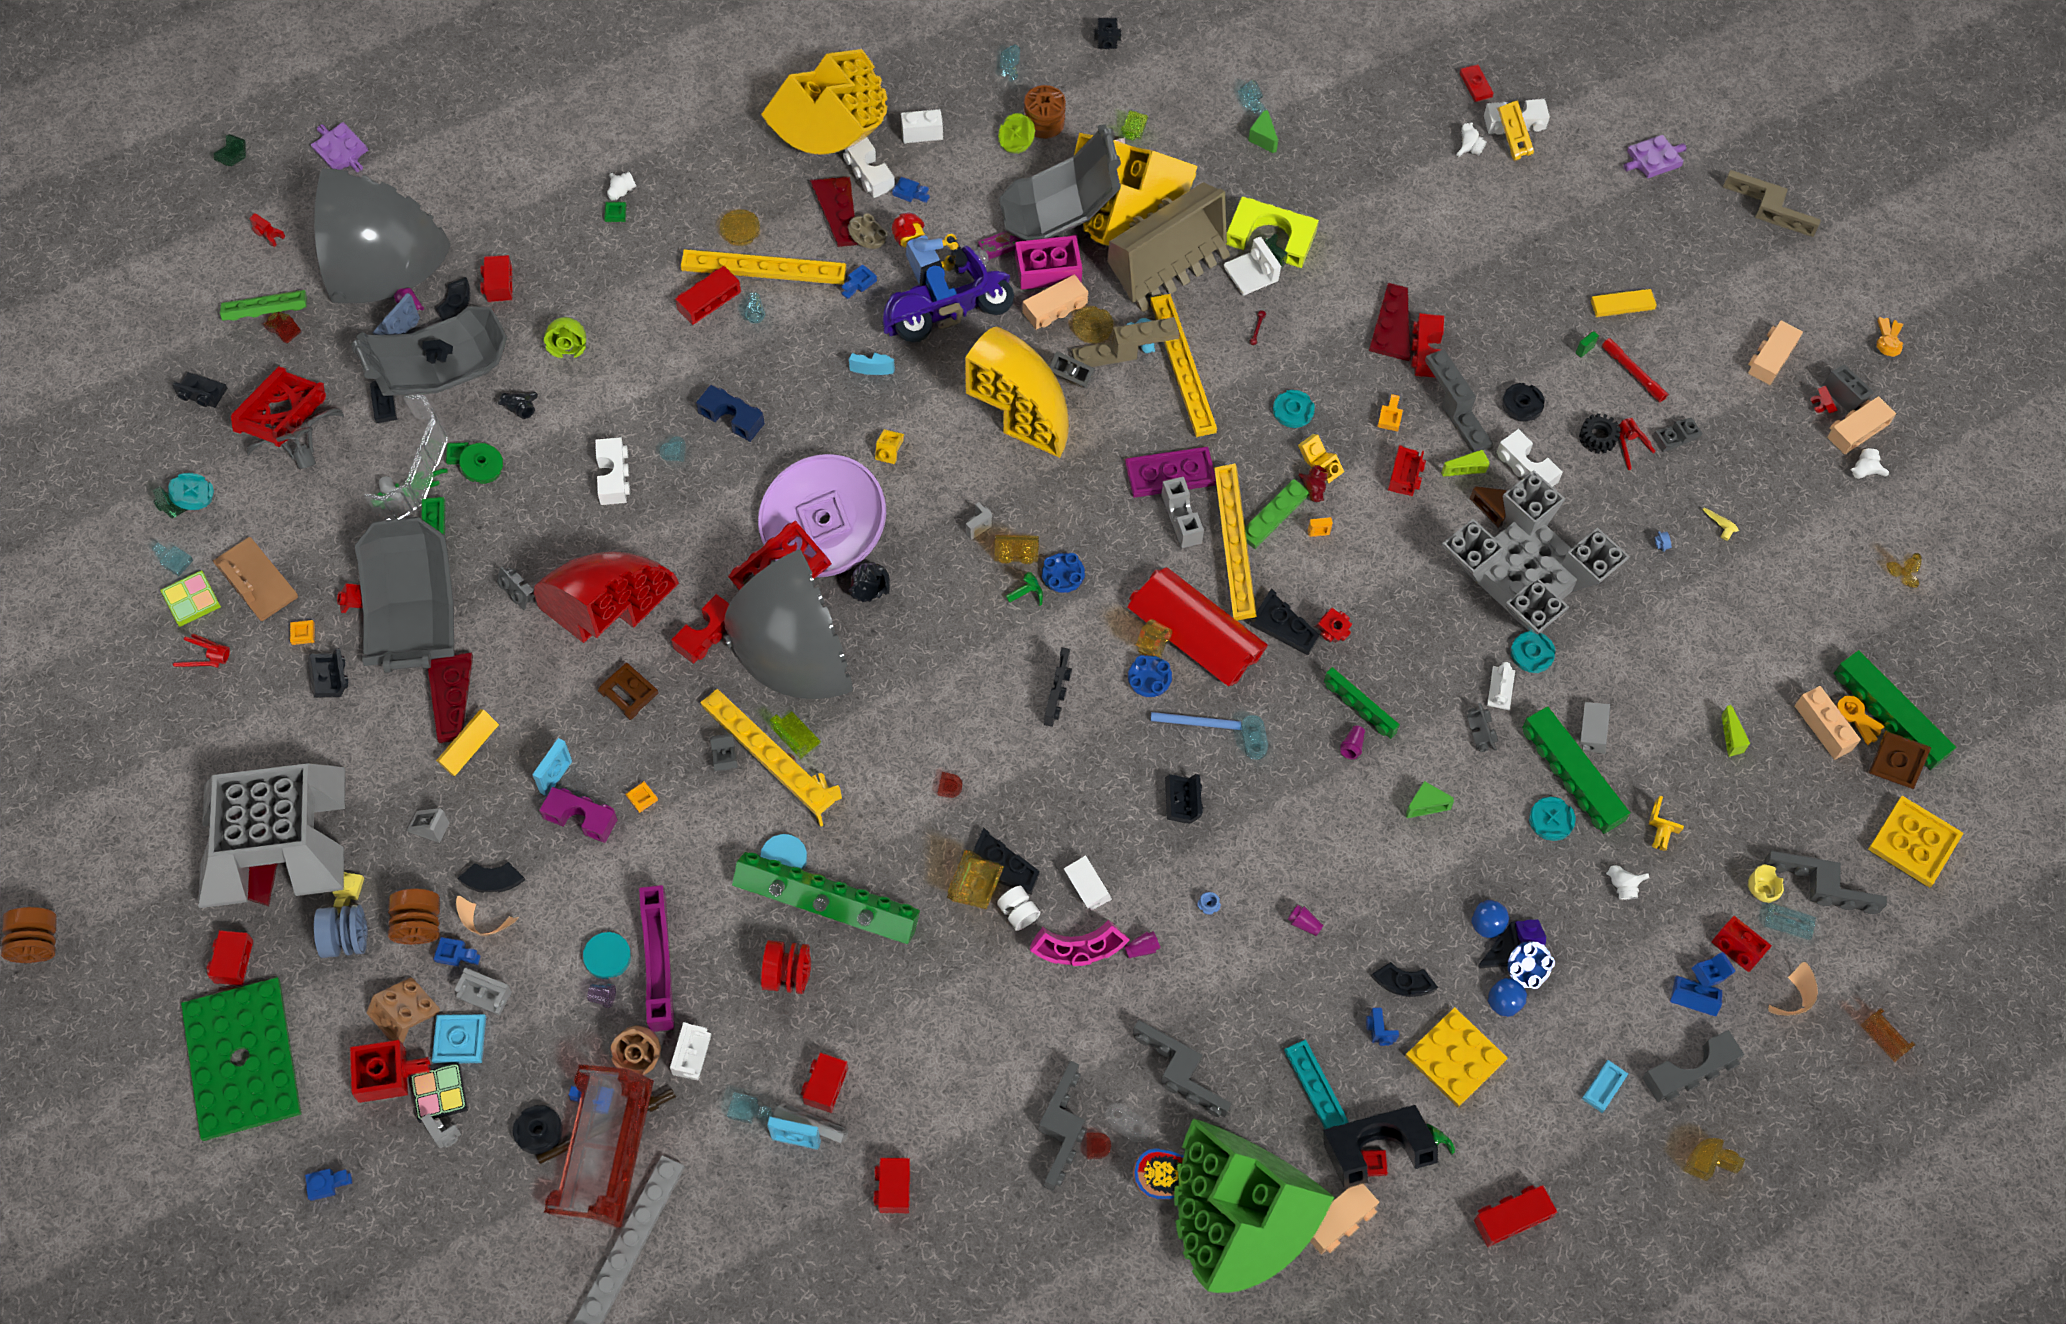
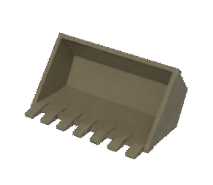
(1170, 243)

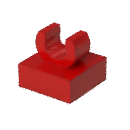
(1825, 399)

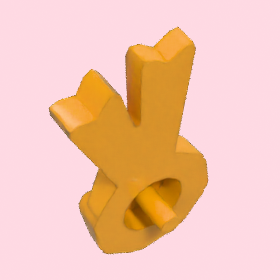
(1889, 342)
(1854, 711)

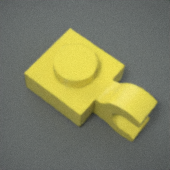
(352, 889)

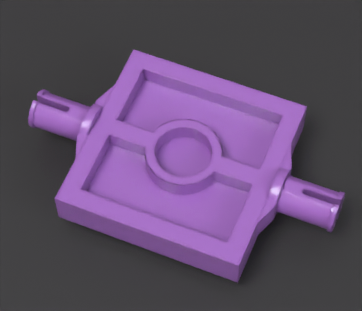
(339, 147)
(1655, 156)

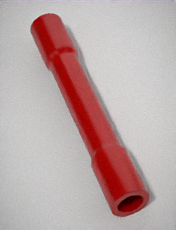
(1619, 355)

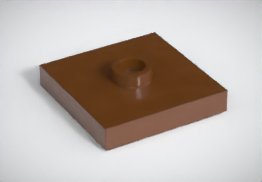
(1899, 760)

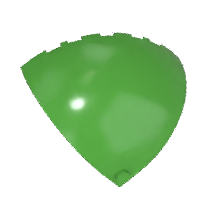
(1242, 1209)

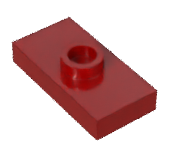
(1476, 83)

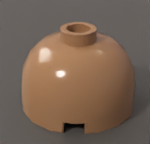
(636, 1049)

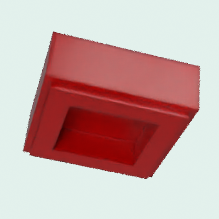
(1376, 1162)

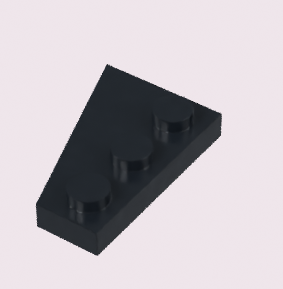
(1280, 622)
(1062, 674)
(1016, 869)

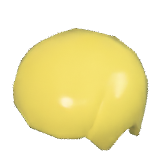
(1773, 885)

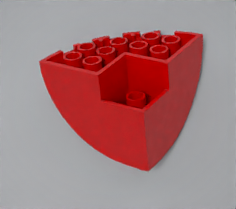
(601, 587)

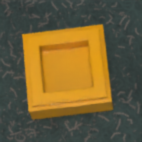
(1320, 527)
(302, 632)
(641, 797)

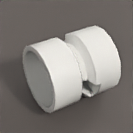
(1018, 908)

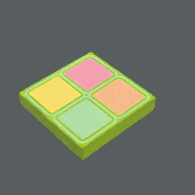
(190, 598)

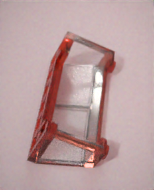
(602, 1146)

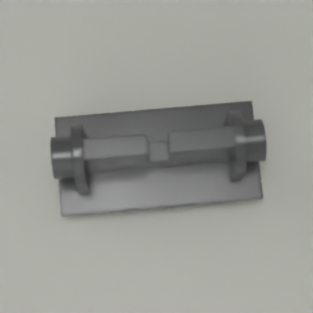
(510, 582)
(1486, 736)

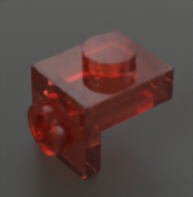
(283, 326)

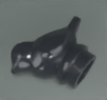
(519, 403)

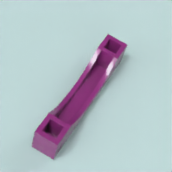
(657, 958)

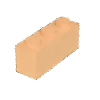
(1055, 302)
(1774, 352)
(1860, 424)
(1827, 722)
(1343, 1216)

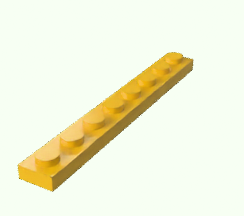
(765, 266)
(1185, 370)
(1235, 542)
(767, 752)

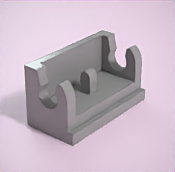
(1595, 727)
(482, 991)

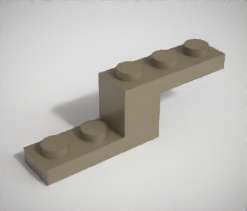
(1771, 203)
(1126, 342)

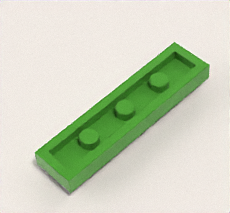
(262, 305)
(1275, 513)

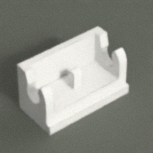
(1087, 883)
(690, 1051)

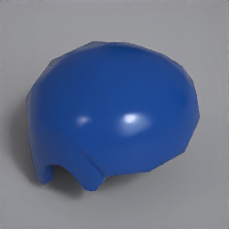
(1490, 918)
(1507, 997)

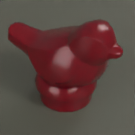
(1315, 482)

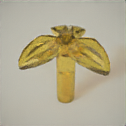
(1911, 565)

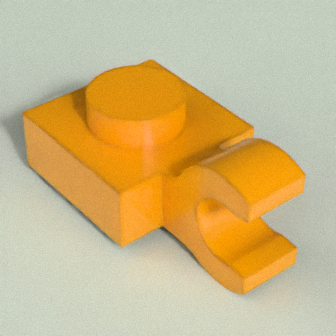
(1390, 416)

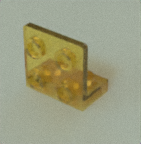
(1016, 548)

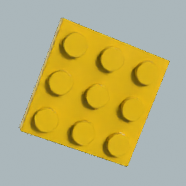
(1915, 841)
(1456, 1057)

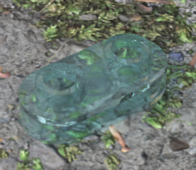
(1254, 738)

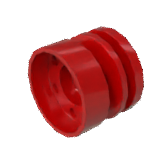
(784, 966)

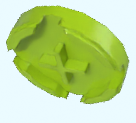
(1016, 133)

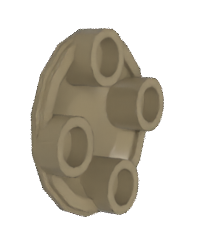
(867, 231)

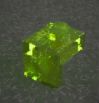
(1134, 125)

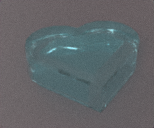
(673, 450)

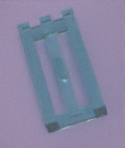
(1787, 929)

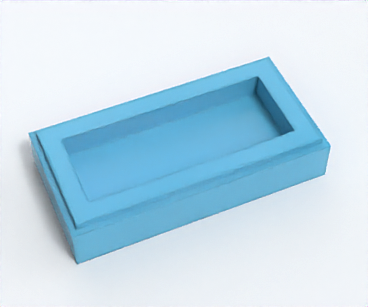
(1605, 1086)

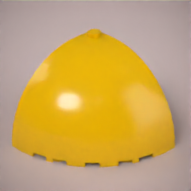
(830, 105)
(1144, 181)
(1019, 381)

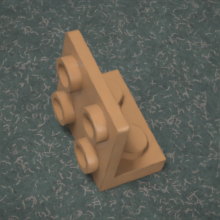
(401, 1008)

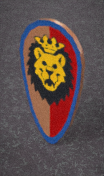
(1157, 1173)

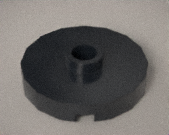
(1527, 394)
(531, 1119)

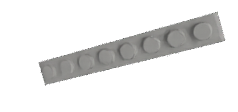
(630, 1242)

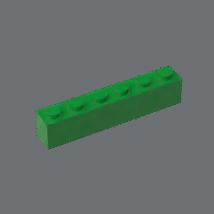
(1892, 707)
(1575, 770)

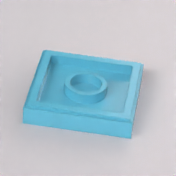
(552, 767)
(459, 1038)
(794, 1133)

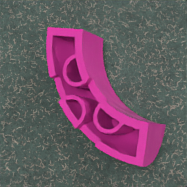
(1079, 949)

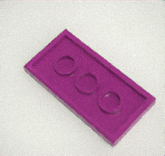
(1149, 471)

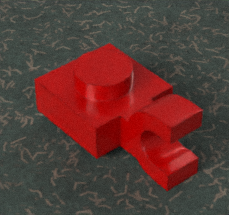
(264, 228)

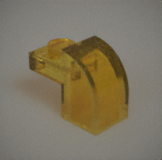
(1153, 638)
(1710, 1154)

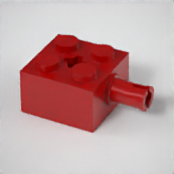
(392, 1080)

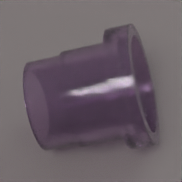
(602, 994)

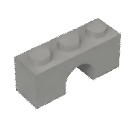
(1184, 521)

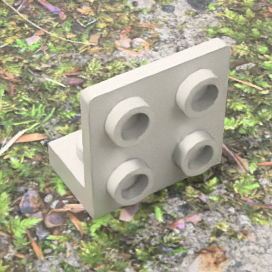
(1254, 269)

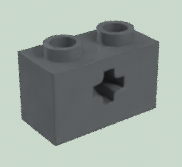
(1072, 369)

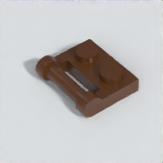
(633, 685)

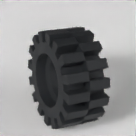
(1602, 423)

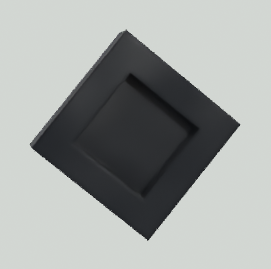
(437, 349)

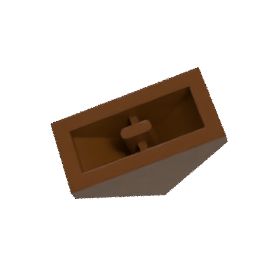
(1490, 503)

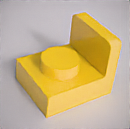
(888, 446)

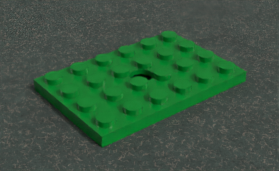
(245, 1095)

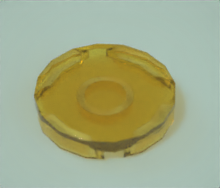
(739, 227)
(1098, 326)

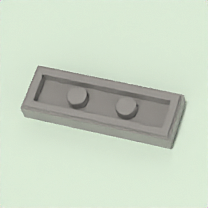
(825, 1127)

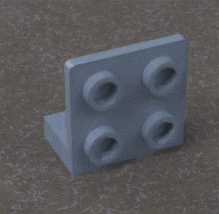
(400, 318)

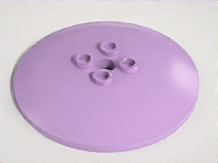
(833, 488)

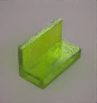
(794, 734)

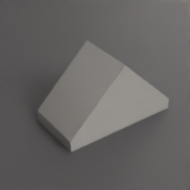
(429, 824)

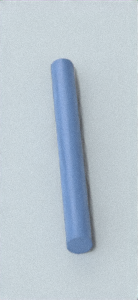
(1196, 721)

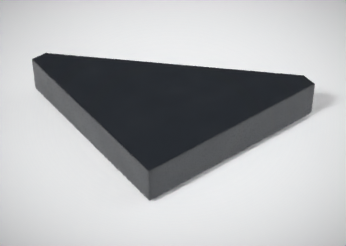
(1502, 949)

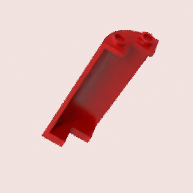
(1198, 625)

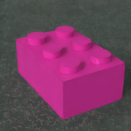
(1047, 261)

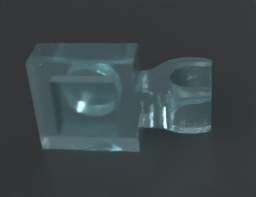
(1008, 61)
(1251, 95)
(173, 559)
(745, 1108)

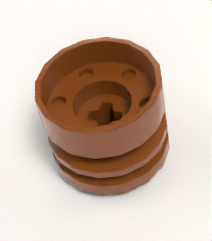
(1046, 109)
(413, 916)
(28, 935)

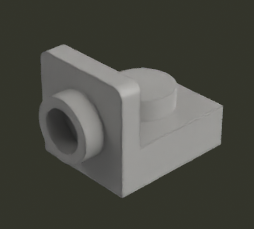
(979, 523)
(441, 1136)

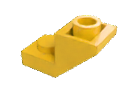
(1315, 454)

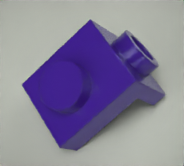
(1530, 931)

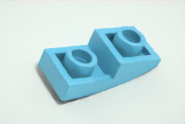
(876, 366)

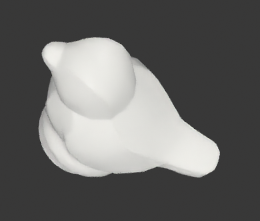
(1471, 140)
(620, 185)
(1869, 464)
(1626, 882)

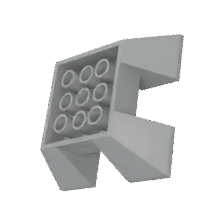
(1527, 563)
(270, 820)

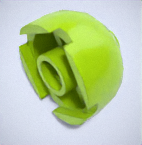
(563, 335)

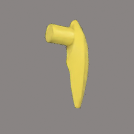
(1728, 526)

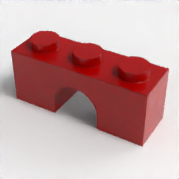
(1428, 330)
(695, 643)

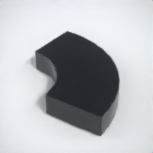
(457, 299)
(491, 880)
(1403, 982)

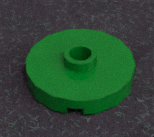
(481, 472)

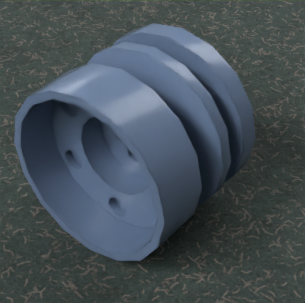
(344, 931)

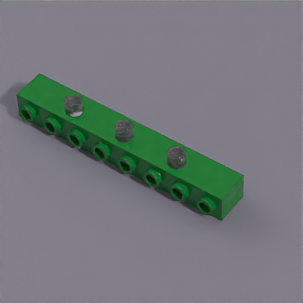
(826, 897)

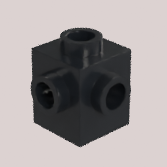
(1107, 33)

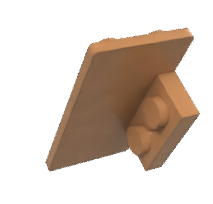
(255, 579)

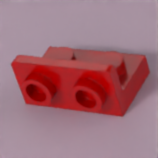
(1741, 943)

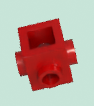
(1327, 623)

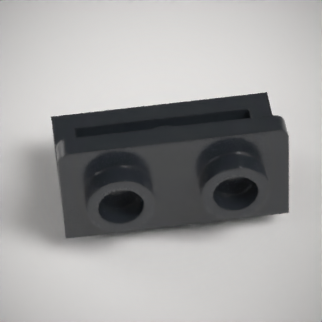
(328, 674)
(1183, 798)

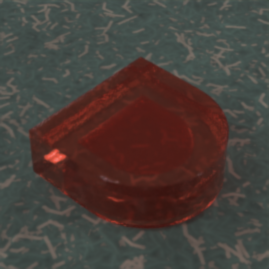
(950, 785)
(1097, 1145)

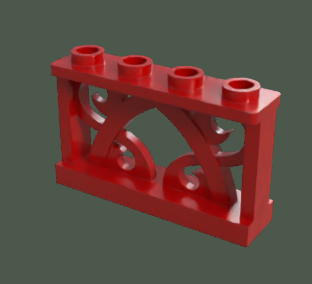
(250, 415)
(772, 551)

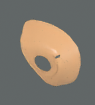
(466, 913)
(1805, 982)

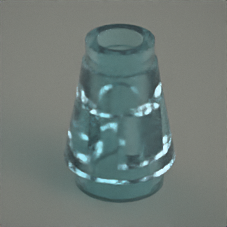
(754, 309)

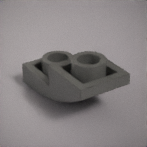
(1677, 435)

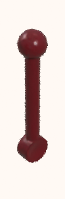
(1261, 315)

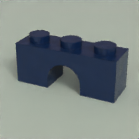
(717, 402)

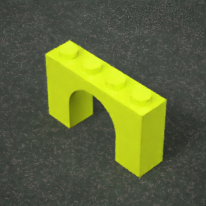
(1253, 214)

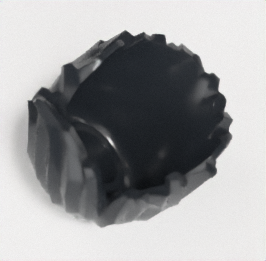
(869, 582)

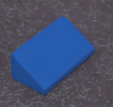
(1696, 997)

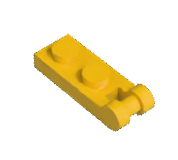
(1515, 130)

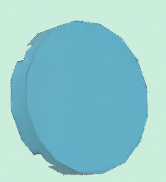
(785, 849)

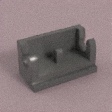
(1847, 388)

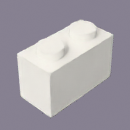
(922, 126)

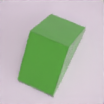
(1263, 133)
(1429, 801)

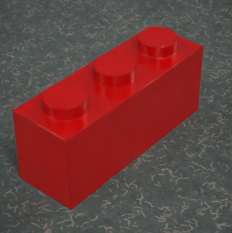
(708, 295)
(1514, 1215)

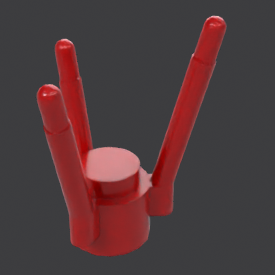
(1630, 430)
(215, 651)

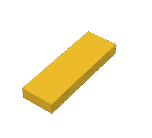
(1623, 303)
(467, 742)

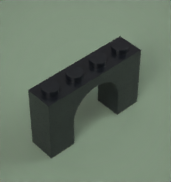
(1401, 1126)

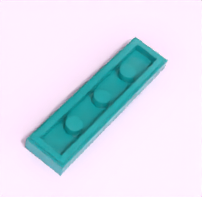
(1315, 1085)

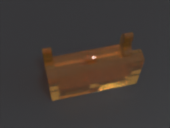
(1886, 1036)

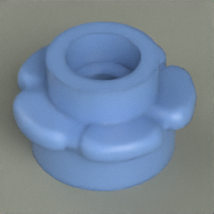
(1663, 541)
(1209, 897)

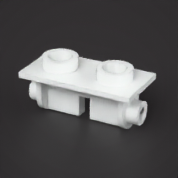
(1501, 686)

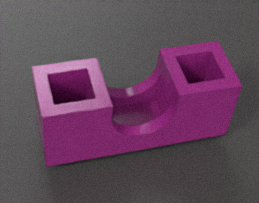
(563, 804)

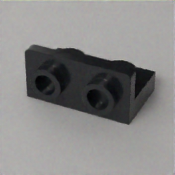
(200, 389)

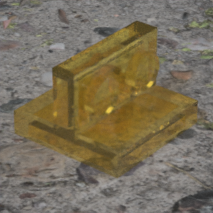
(974, 880)

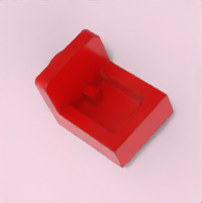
(349, 597)

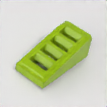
(1468, 464)
(1735, 736)

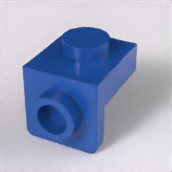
(1713, 970)
(1375, 1024)

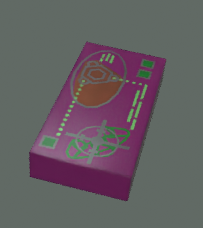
(999, 244)

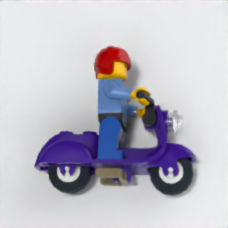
(916, 310)

